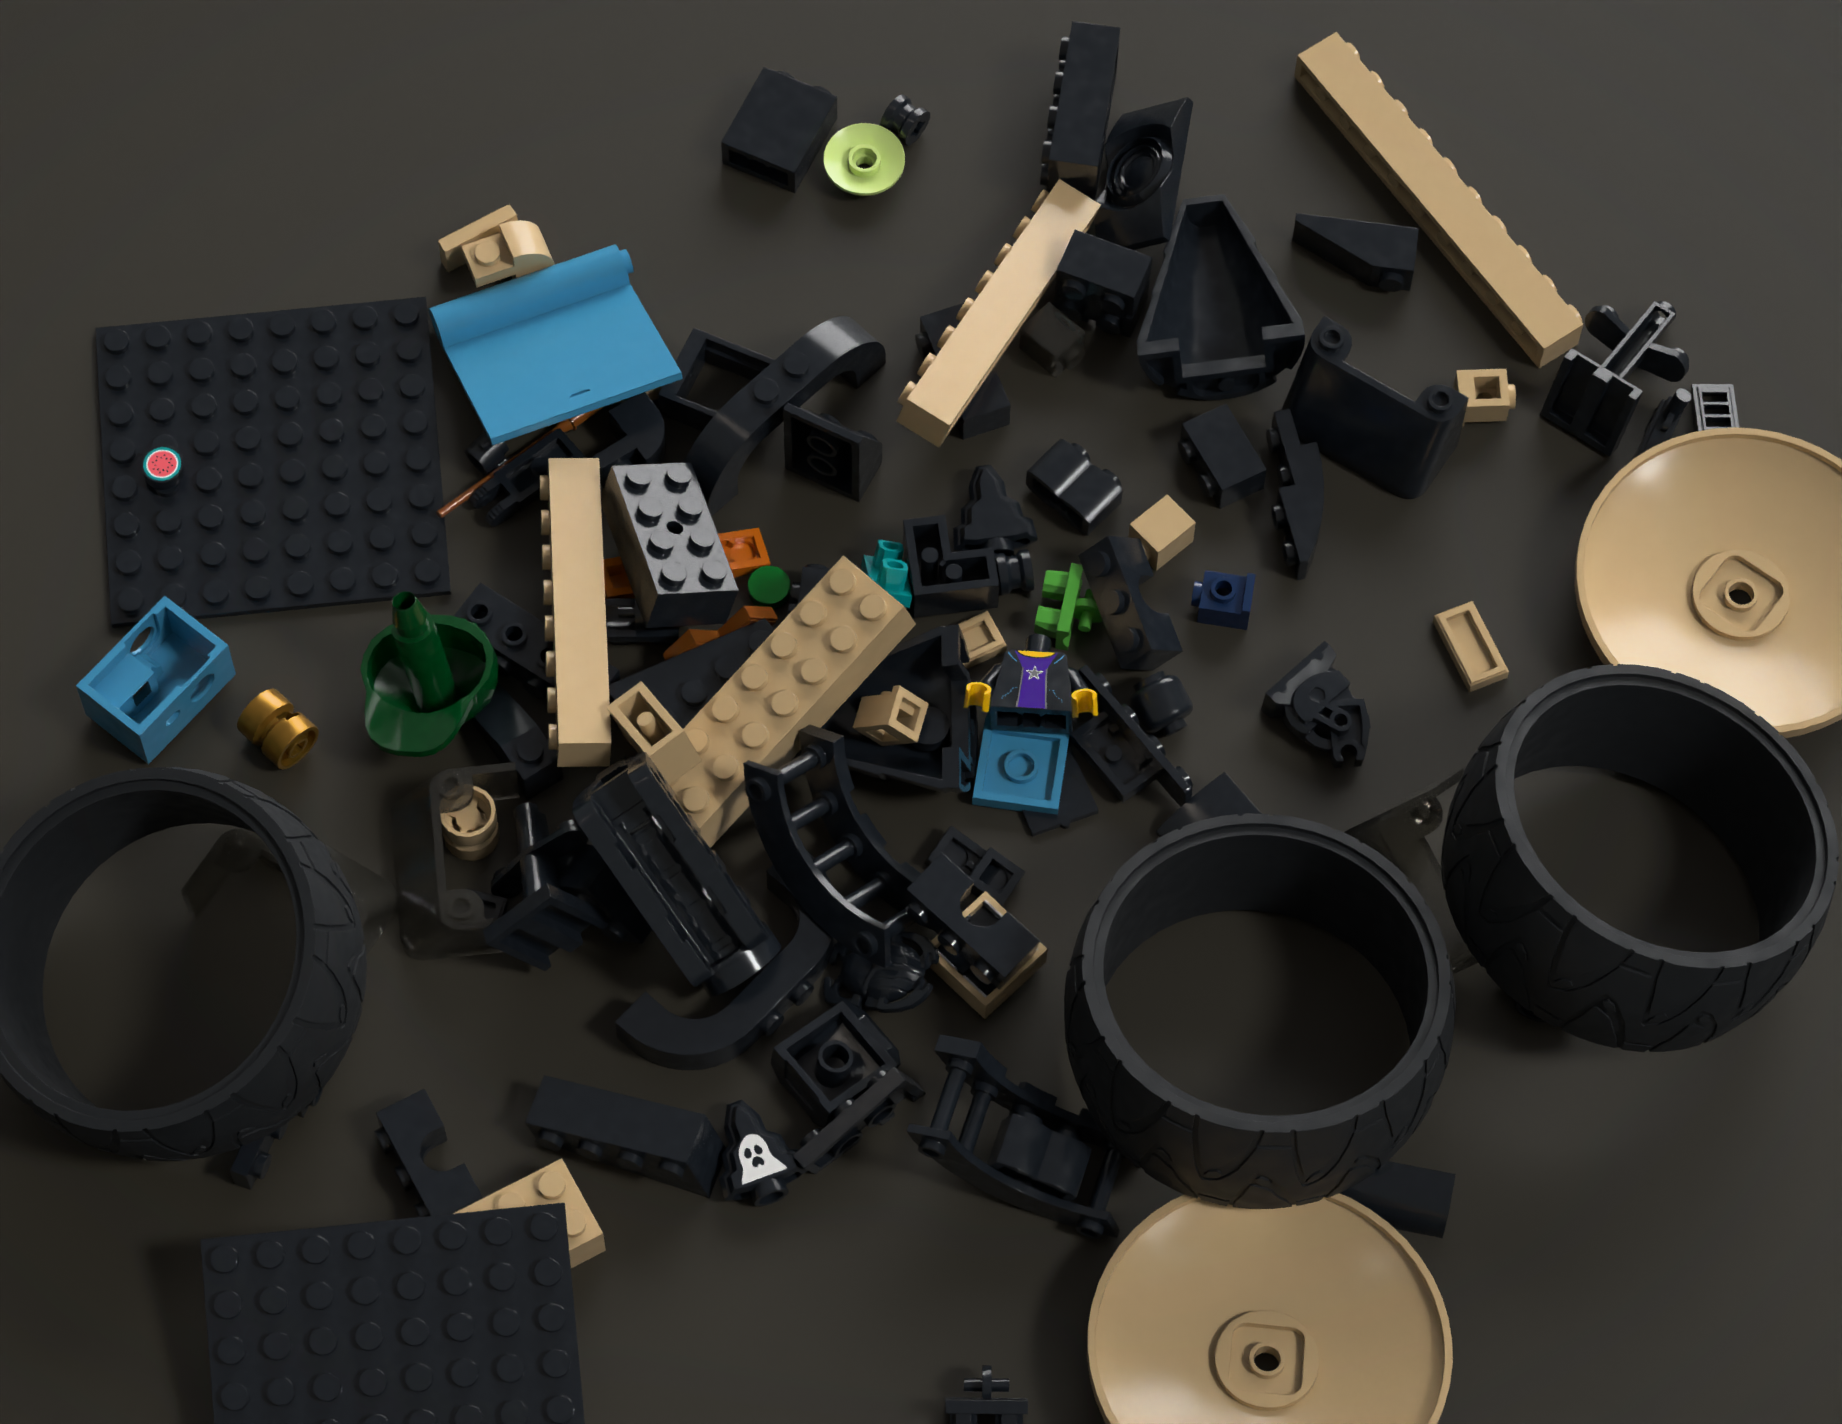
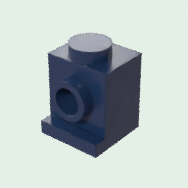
(1224, 599)

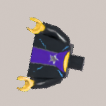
(1033, 690)

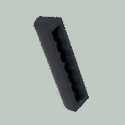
(1407, 1197)

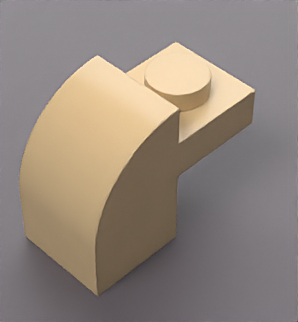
(512, 252)

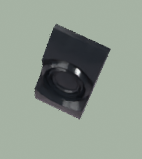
(1143, 175)

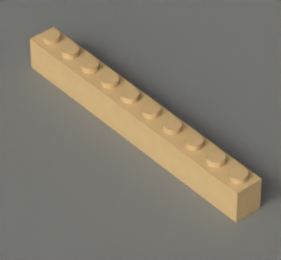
(1439, 200)

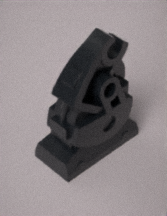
(1320, 707)

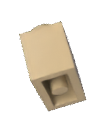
(654, 731)

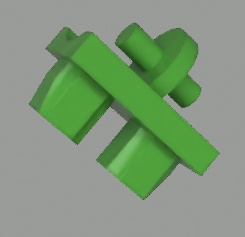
(1057, 622)

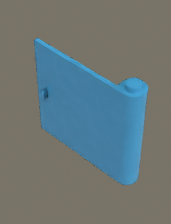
(553, 344)

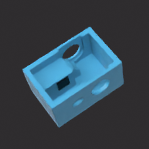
(160, 686)

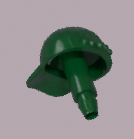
(425, 679)

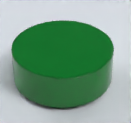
(769, 587)

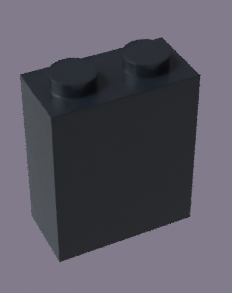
(779, 129)

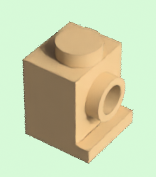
(1487, 392)
(891, 717)

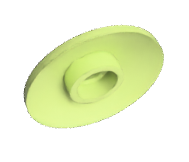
(864, 145)

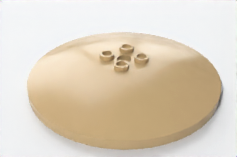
(1715, 519)
(1309, 1283)

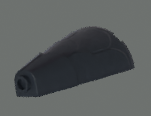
(1217, 309)
(934, 672)

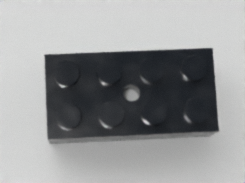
(1081, 107)
(668, 545)

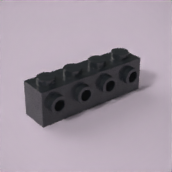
(515, 639)

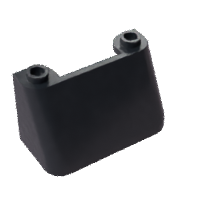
(1368, 423)

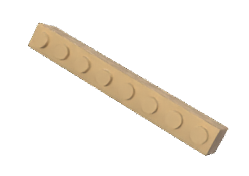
(996, 315)
(578, 613)

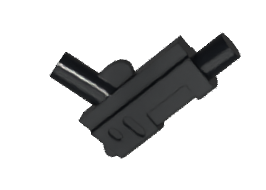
(1664, 420)

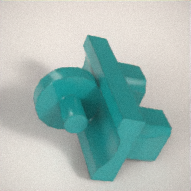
(889, 570)

